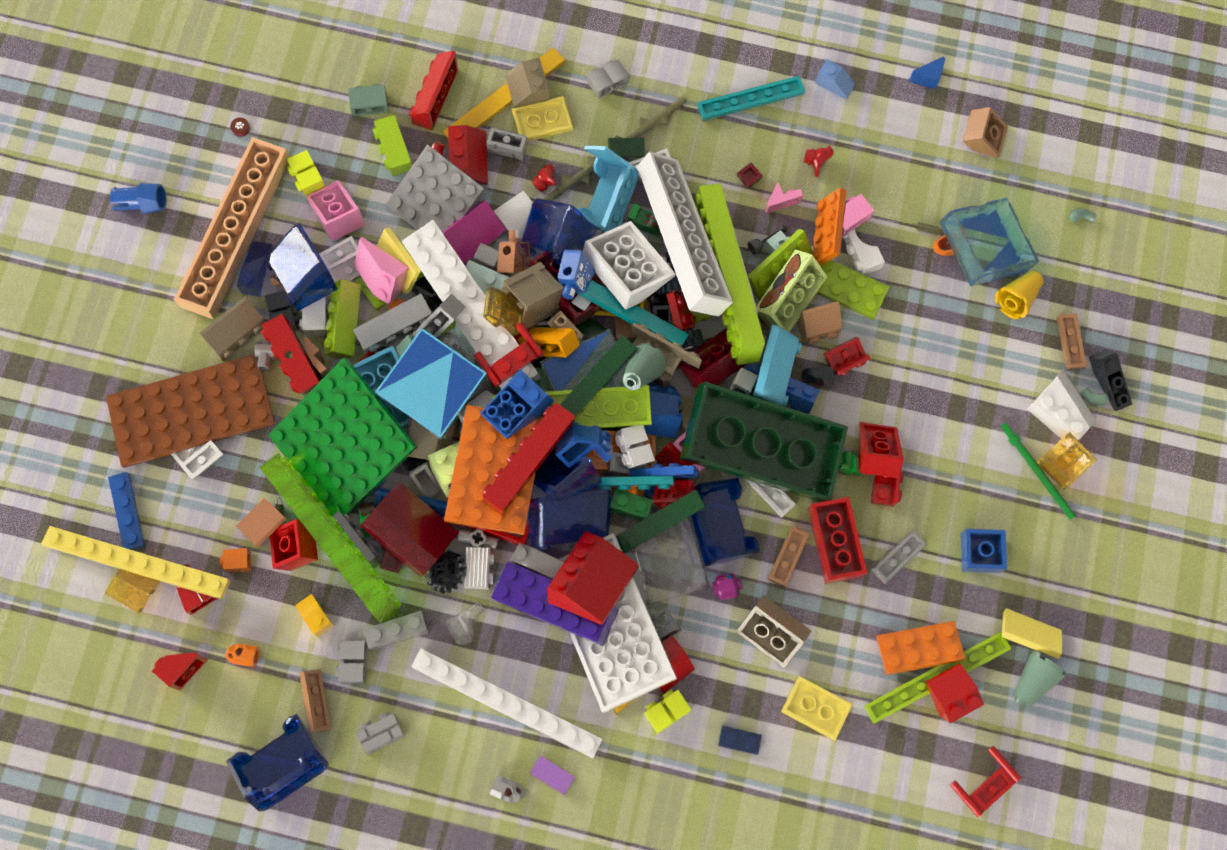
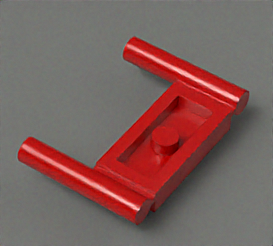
(513, 361)
(991, 788)

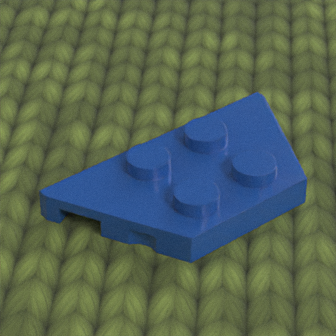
(676, 470)

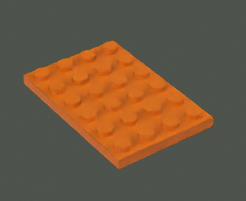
(478, 459)

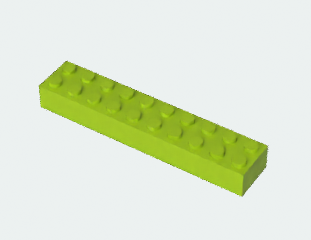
(741, 316)

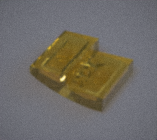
(502, 310)
(131, 589)

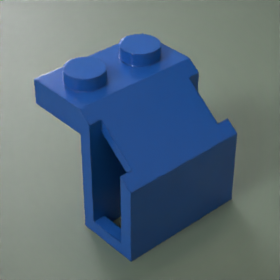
(664, 411)
(581, 440)

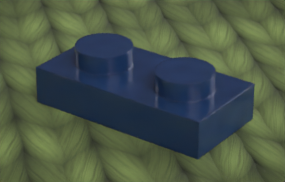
(739, 740)

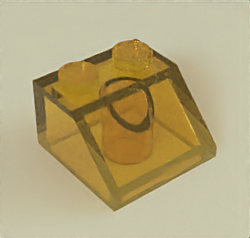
(1066, 461)

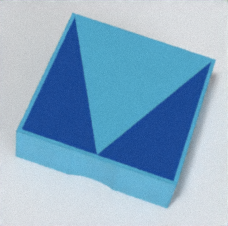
(431, 383)

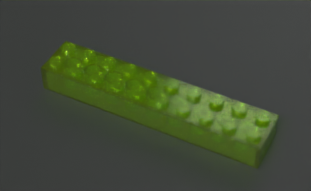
(328, 536)

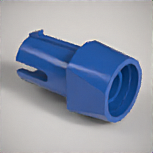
(145, 197)

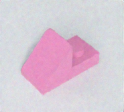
(779, 200)

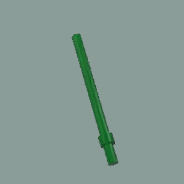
(1015, 440)

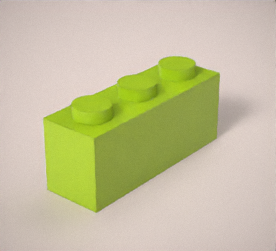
(392, 145)

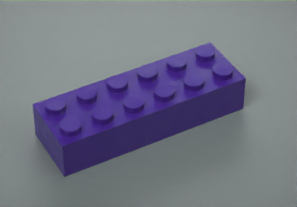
(528, 594)

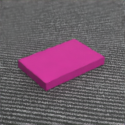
(474, 228)

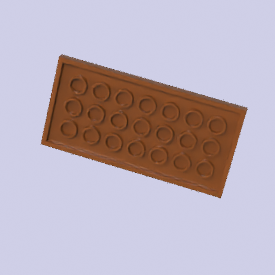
(189, 410)

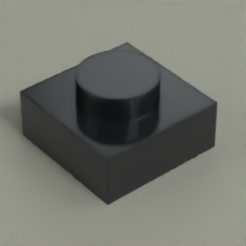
(412, 463)

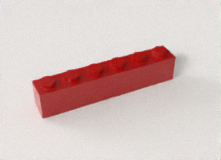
(528, 458)

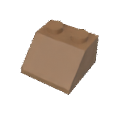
(985, 132)
(820, 323)

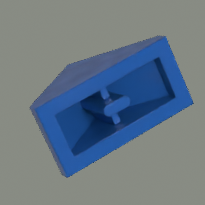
(928, 74)

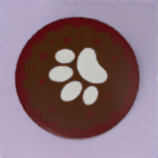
(240, 127)

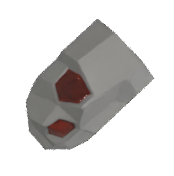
(507, 790)

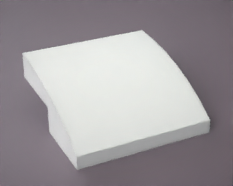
(515, 213)
(341, 259)
(198, 459)

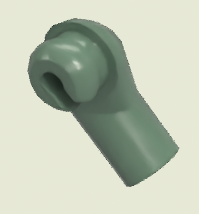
(1082, 213)
(1095, 399)

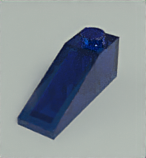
(254, 269)

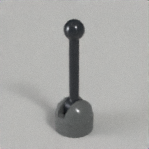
(756, 245)

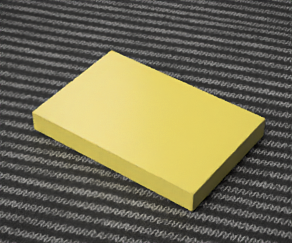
(542, 119)
(391, 244)
(1032, 633)
(816, 708)

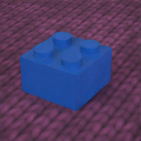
(983, 550)

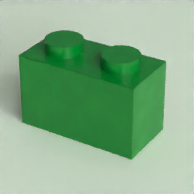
(630, 505)

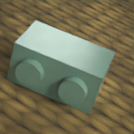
(368, 100)

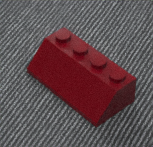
(716, 362)

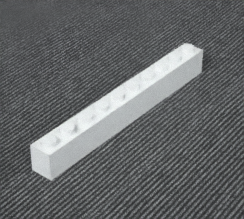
(506, 703)

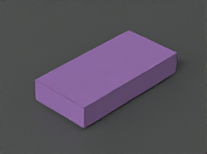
(552, 775)

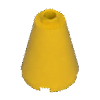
(1019, 295)

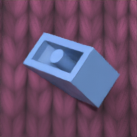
(835, 79)

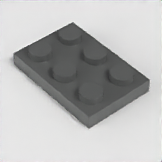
(358, 539)

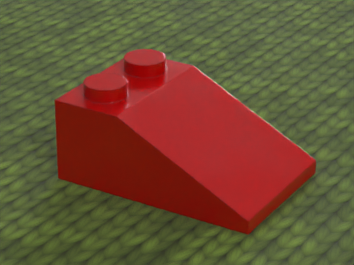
(879, 450)

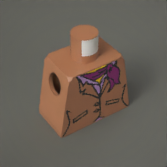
(513, 255)

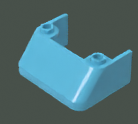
(613, 190)
(776, 366)

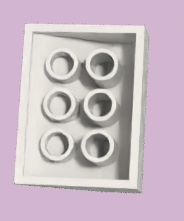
(627, 264)

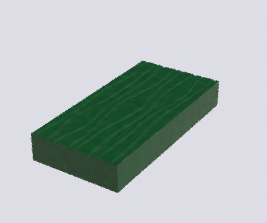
(764, 442)

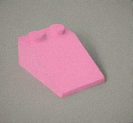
(335, 210)
(380, 271)

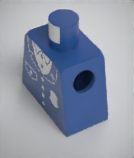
(575, 273)

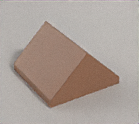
(260, 522)

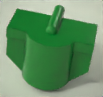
(849, 464)

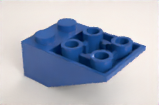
(516, 405)

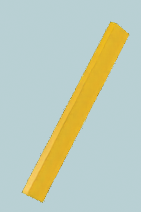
(502, 98)

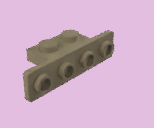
(673, 351)

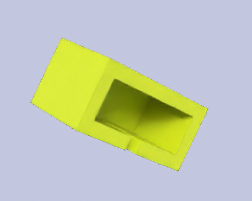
(305, 172)
(667, 711)

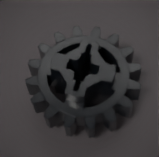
(446, 572)

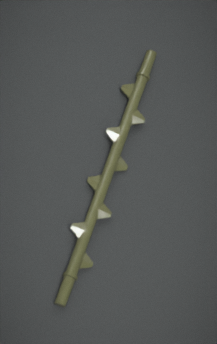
(645, 124)

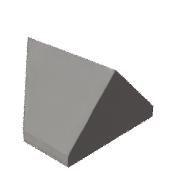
(426, 481)

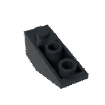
(1111, 378)

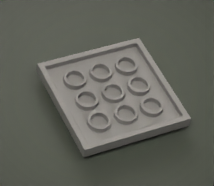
(434, 192)

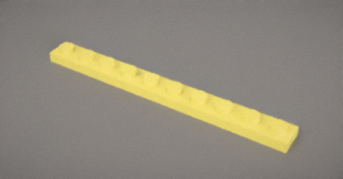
(136, 562)

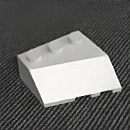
(1062, 408)

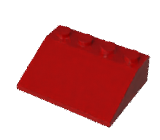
(591, 579)

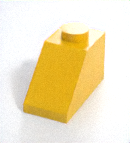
(314, 616)

